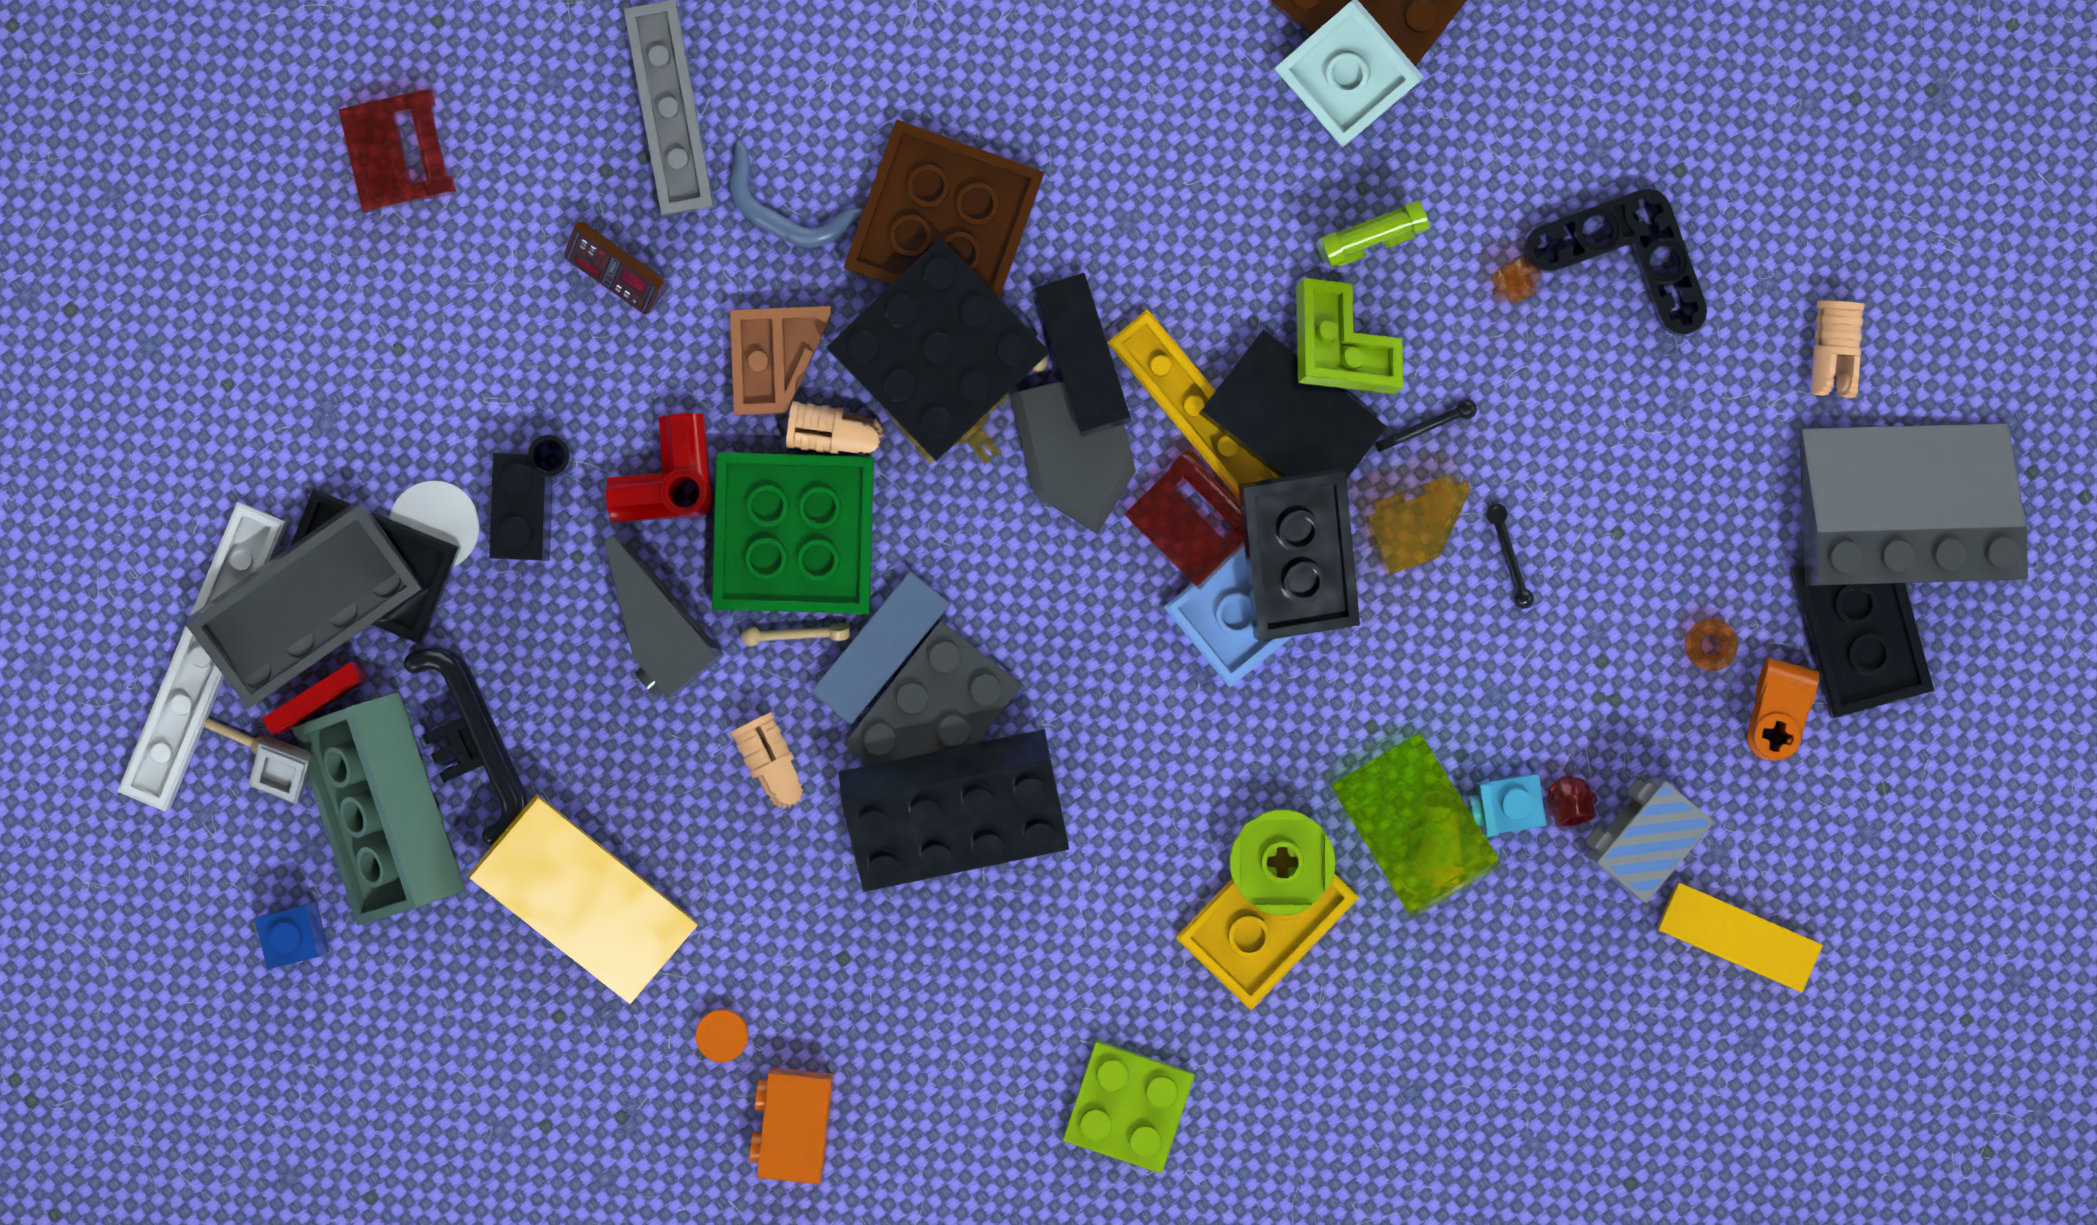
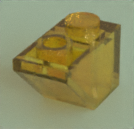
(1417, 528)

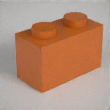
(793, 1125)

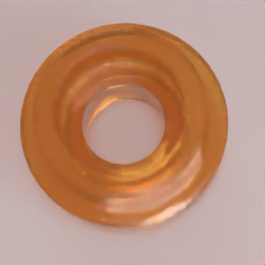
(1515, 281)
(1727, 644)

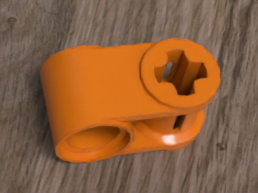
(1781, 698)

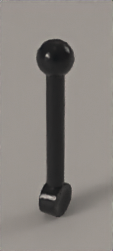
(1465, 409)
(1497, 515)

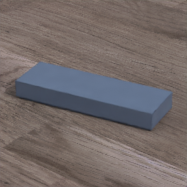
(880, 647)

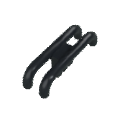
(472, 737)

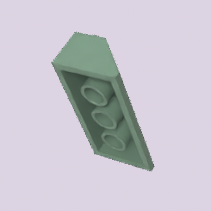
(379, 809)

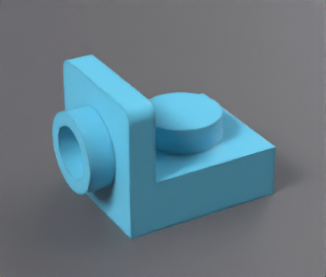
(1508, 804)

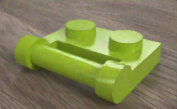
(1391, 228)

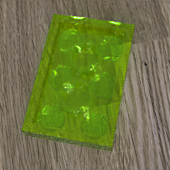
(1416, 825)

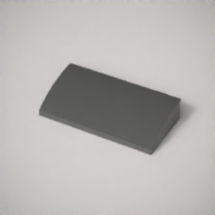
(303, 603)

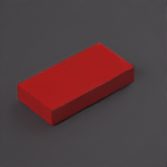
(315, 698)

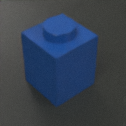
(291, 935)

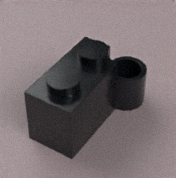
(524, 502)

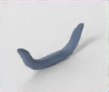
(776, 223)

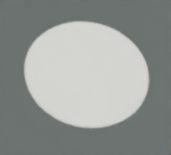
(440, 512)

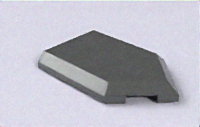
(1067, 470)

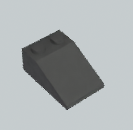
(659, 629)

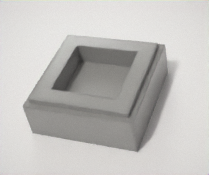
(281, 769)

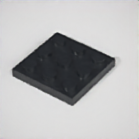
(938, 350)

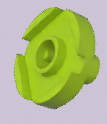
(1303, 883)

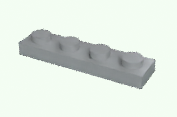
(669, 108)

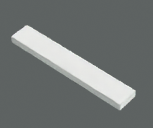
(192, 676)

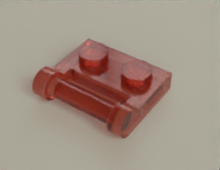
(379, 153)
(1179, 529)

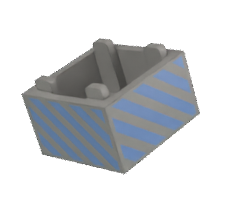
(1647, 837)

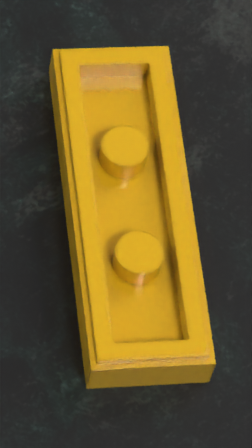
(1739, 937)

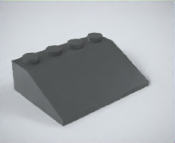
(1911, 505)

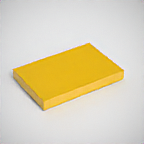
(1257, 948)

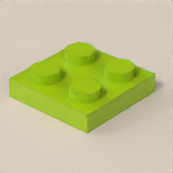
(1128, 1106)

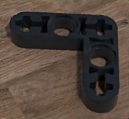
(1624, 233)

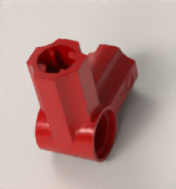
(654, 495)

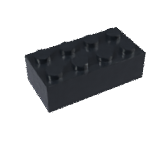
(953, 810)

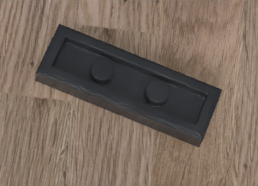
(1082, 354)

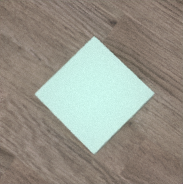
(1349, 72)

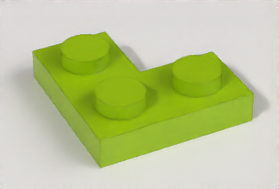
(1330, 349)

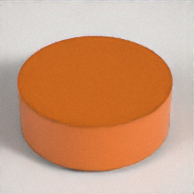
(722, 1035)

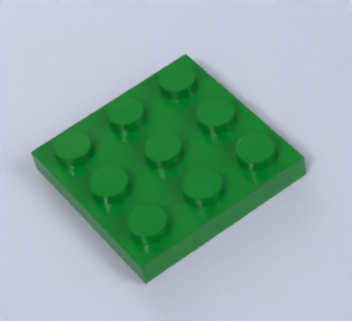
(793, 533)

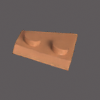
(772, 355)

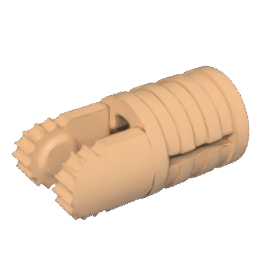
(1837, 339)
(831, 430)
(769, 760)

